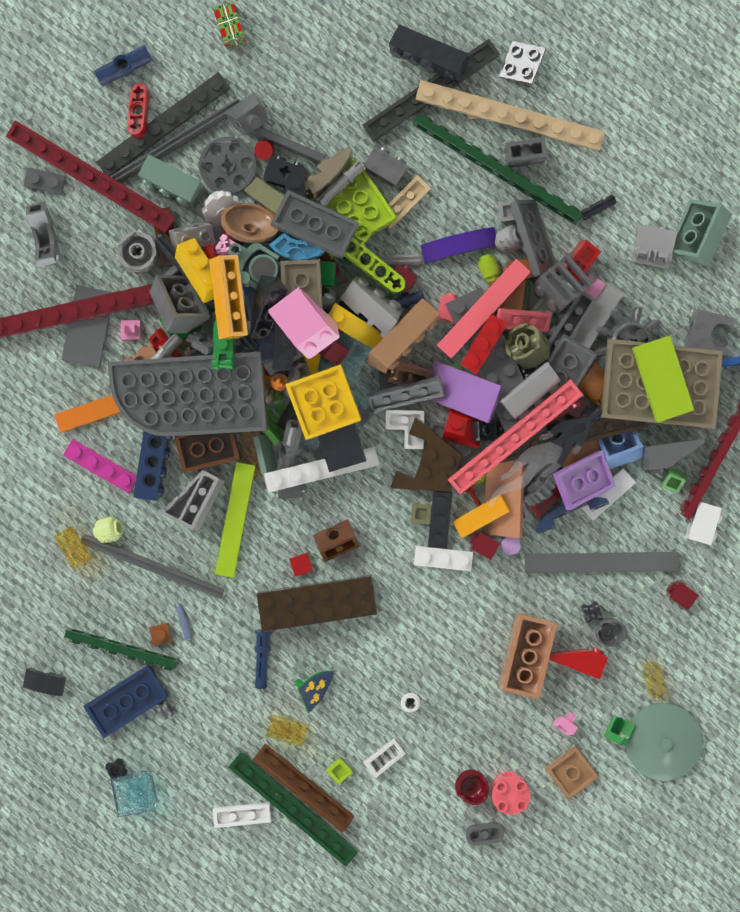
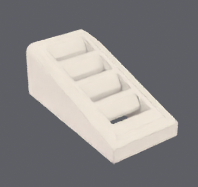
(382, 768)

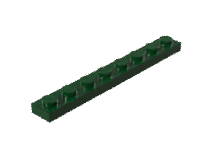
(293, 808)

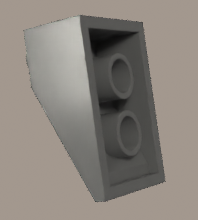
(663, 456)

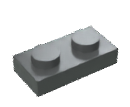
(44, 181)

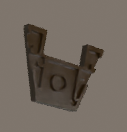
(436, 466)

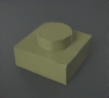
(421, 513)

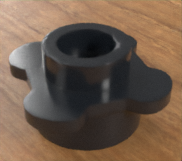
(118, 763)

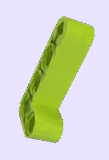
(374, 262)

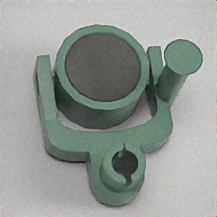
(259, 265)

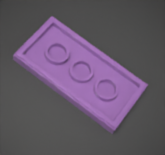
(467, 392)

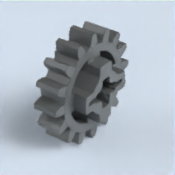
(539, 489)

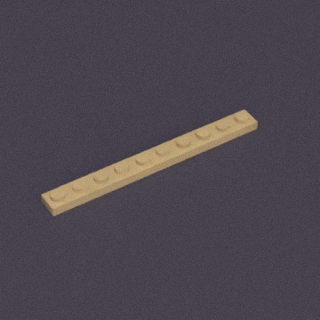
(509, 115)

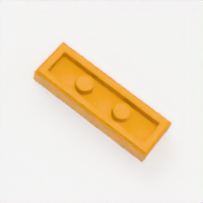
(481, 516)

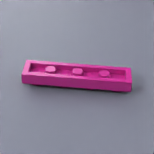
(100, 466)

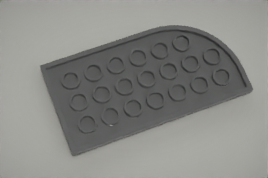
(190, 397)

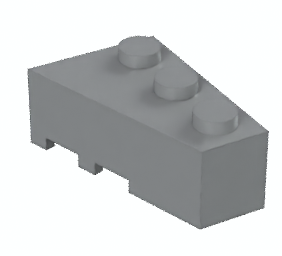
(195, 501)

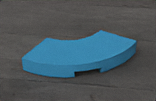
(295, 249)

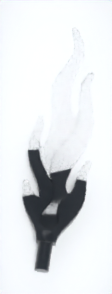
(555, 452)

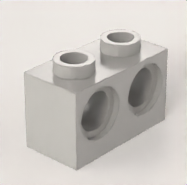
(200, 231)

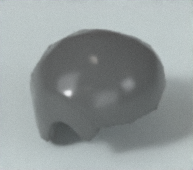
(328, 298)
(618, 634)

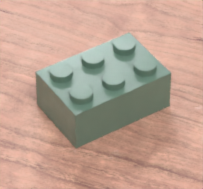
(171, 182)

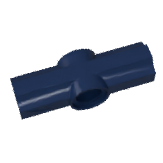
(111, 71)

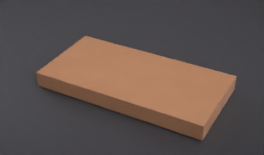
(511, 523)

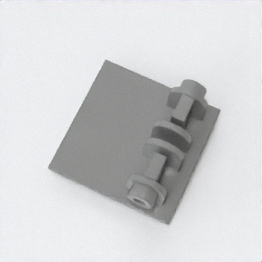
(654, 246)

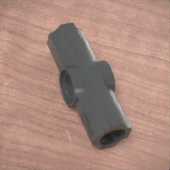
(290, 446)

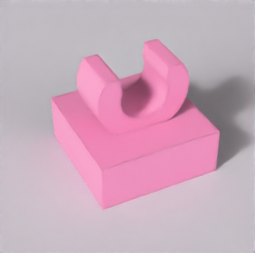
(130, 330)
(566, 724)

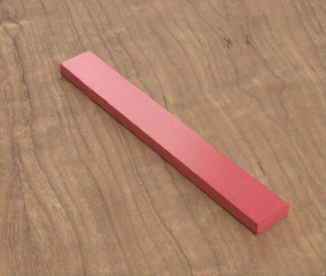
(515, 436)

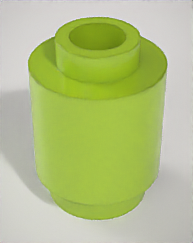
(489, 268)

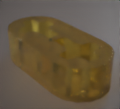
(649, 680)

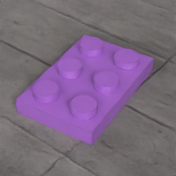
(584, 480)

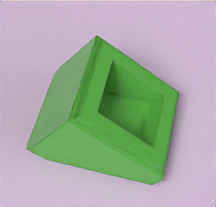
(674, 480)

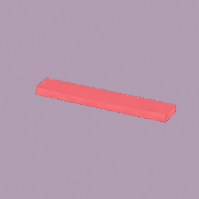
(483, 308)

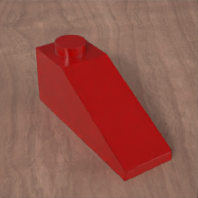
(583, 660)

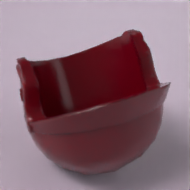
(472, 787)

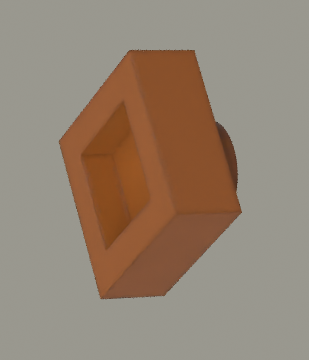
(160, 634)

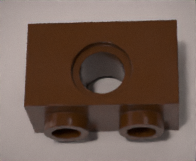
(336, 540)

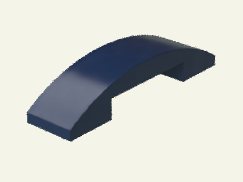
(548, 522)

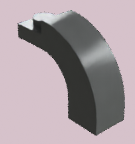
(44, 234)

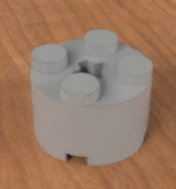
(128, 256)

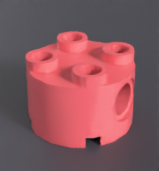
(510, 793)

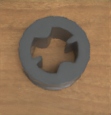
(165, 709)

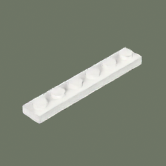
(313, 471)

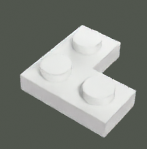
(403, 421)

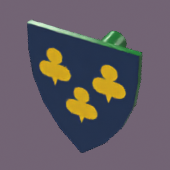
(314, 688)

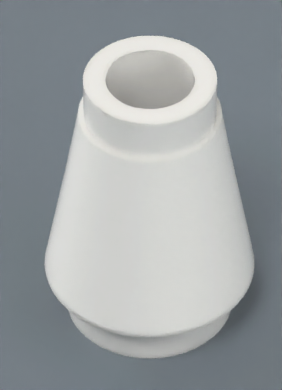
(410, 707)

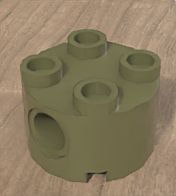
(527, 346)

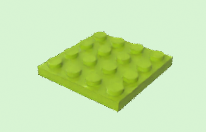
(362, 204)

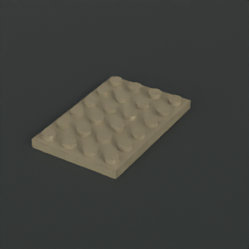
(626, 396)

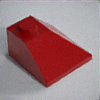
(460, 429)

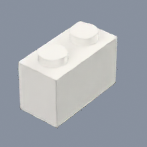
(704, 523)

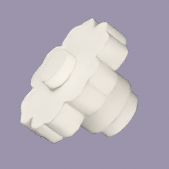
(216, 204)

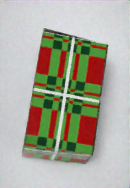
(229, 24)

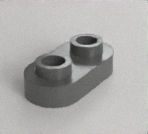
(484, 836)

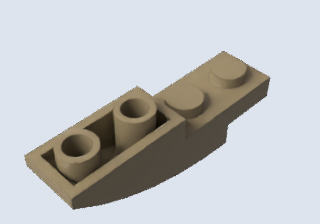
(328, 172)

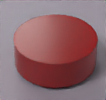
(264, 149)

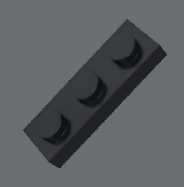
(440, 519)

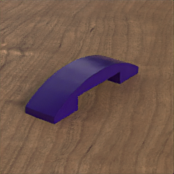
(458, 244)

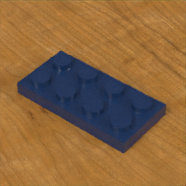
(126, 701)

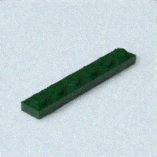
(114, 647)

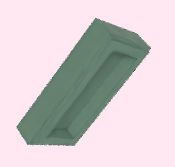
(265, 454)

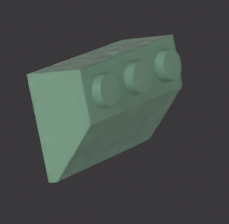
(701, 231)

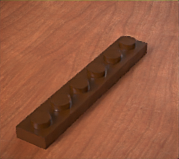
(303, 788)

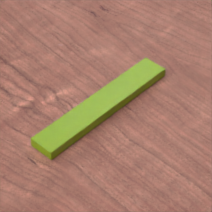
(235, 519)

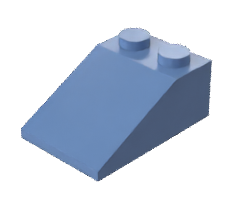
(620, 448)

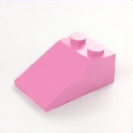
(305, 323)

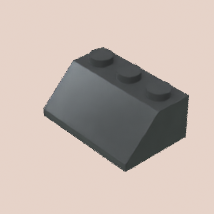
(178, 303)

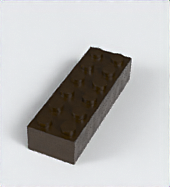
(316, 603)

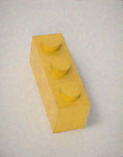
(196, 268)

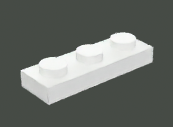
(443, 558)

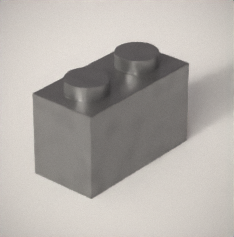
(385, 166)

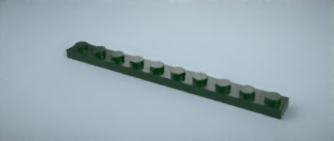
(491, 165)

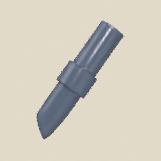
(183, 621)

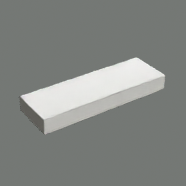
(623, 482)
(242, 815)

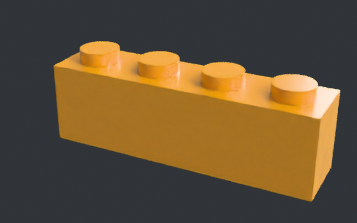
(228, 297)

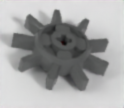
(627, 330)

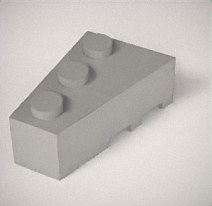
(372, 304)

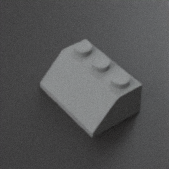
(531, 391)

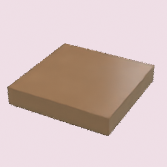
(571, 772)

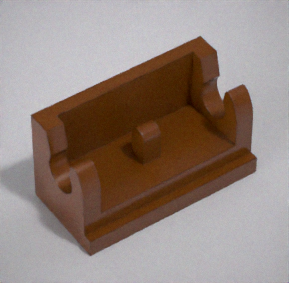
(407, 373)

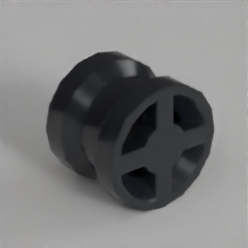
(591, 612)

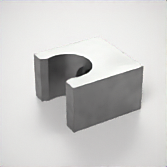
(700, 330)

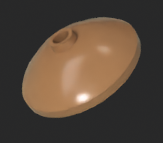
(248, 223)

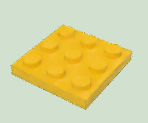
(323, 402)

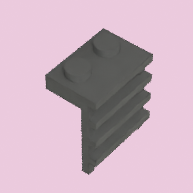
(555, 291)

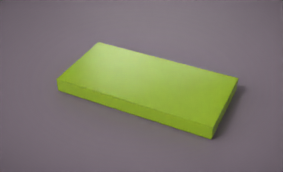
(663, 379)

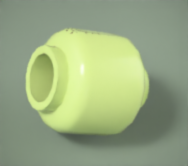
(108, 529)

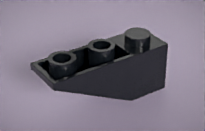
(267, 294)

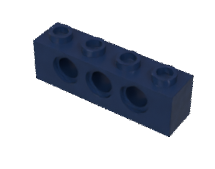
(142, 488)

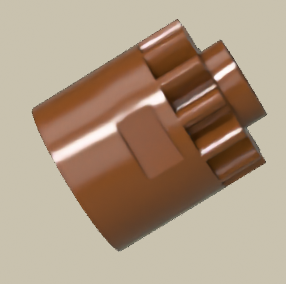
(592, 384)

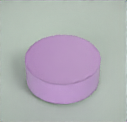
(510, 545)

